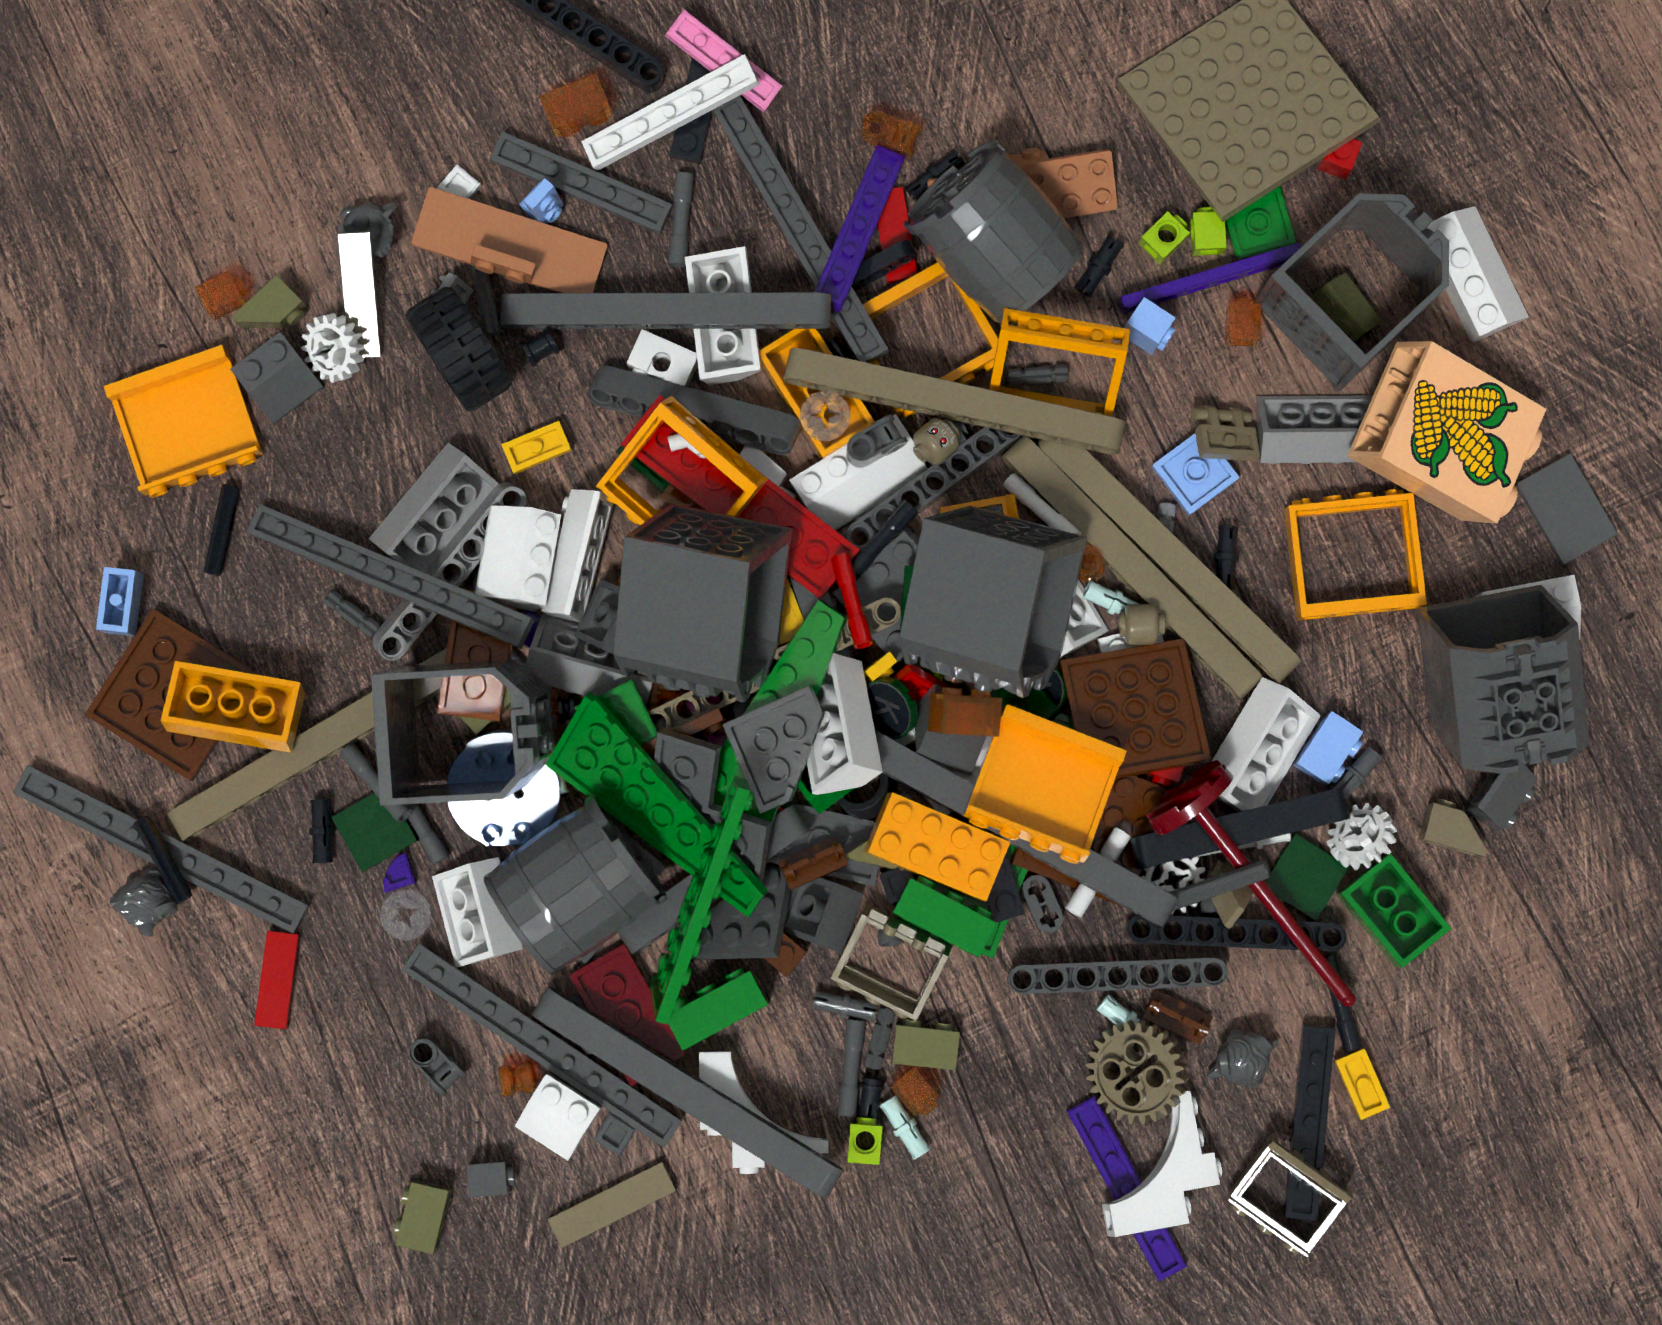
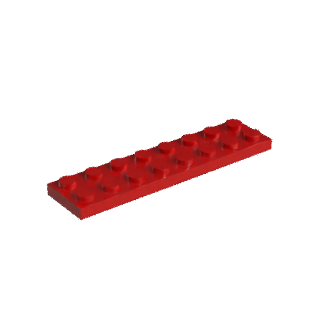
(812, 540)

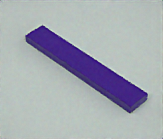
(859, 225)
(1209, 278)
(1121, 1179)

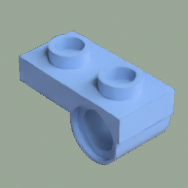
(543, 203)

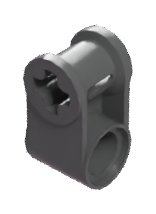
(881, 440)
(437, 1066)

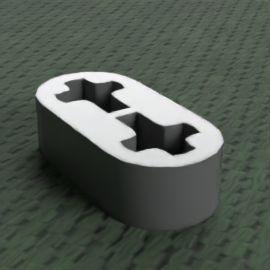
(1035, 907)

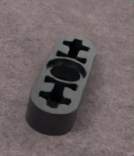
(884, 263)

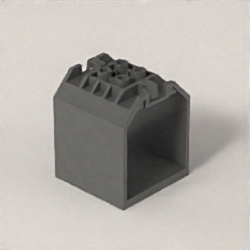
(1402, 238)
(990, 599)
(701, 601)
(1504, 679)
(397, 732)

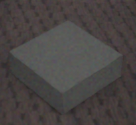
(614, 1134)

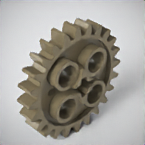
(1154, 1095)

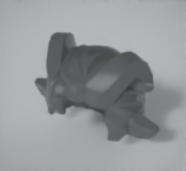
(370, 218)
(144, 901)
(1243, 1058)

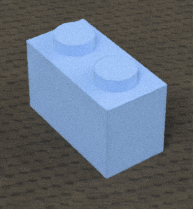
(1150, 327)
(119, 601)
(1329, 748)

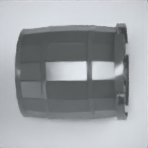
(995, 232)
(573, 886)

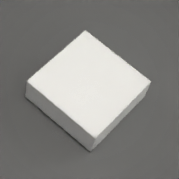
(460, 183)

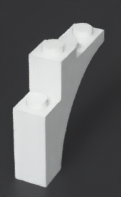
(718, 1071)
(1182, 1167)

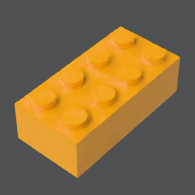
(774, 362)
(233, 706)
(936, 847)

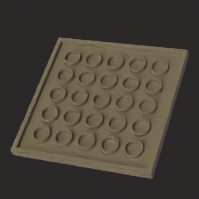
(1247, 102)

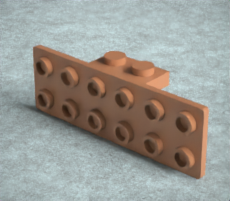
(1074, 182)
(508, 244)

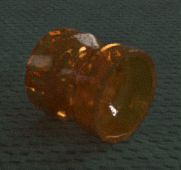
(524, 1078)

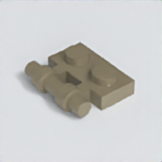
(1225, 442)

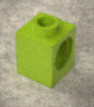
(1207, 233)
(1155, 246)
(869, 1155)

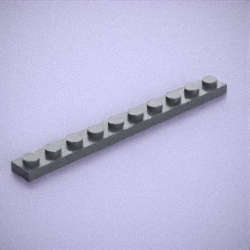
(796, 223)
(391, 576)
(192, 863)
(541, 1045)

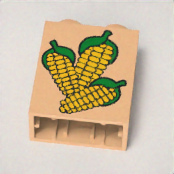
(1448, 432)

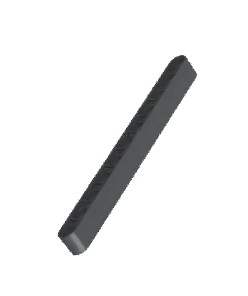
(666, 310)
(1095, 873)
(688, 1092)

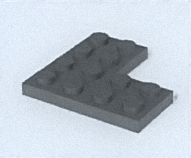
(694, 769)

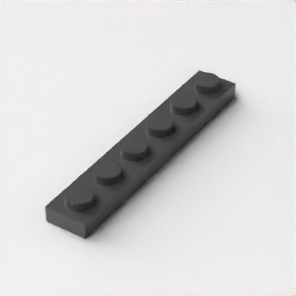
(581, 182)

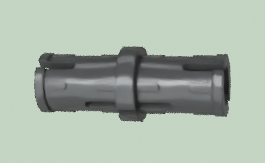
(844, 1005)

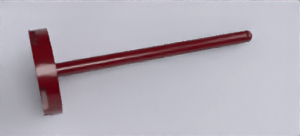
(1191, 801)

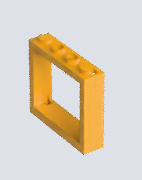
(917, 284)
(1064, 335)
(701, 439)
(1361, 502)

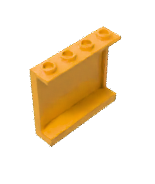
(184, 421)
(1044, 784)

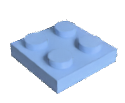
(1191, 478)

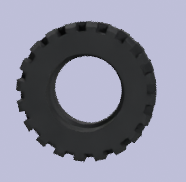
(459, 348)

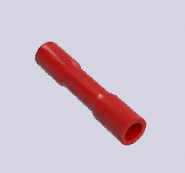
(856, 619)

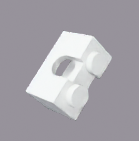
(651, 348)

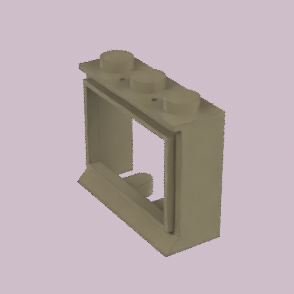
(878, 991)
(1296, 1163)

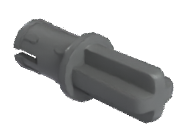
(1358, 771)

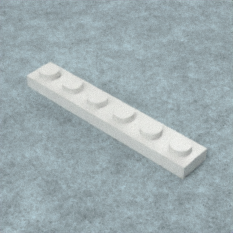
(670, 112)

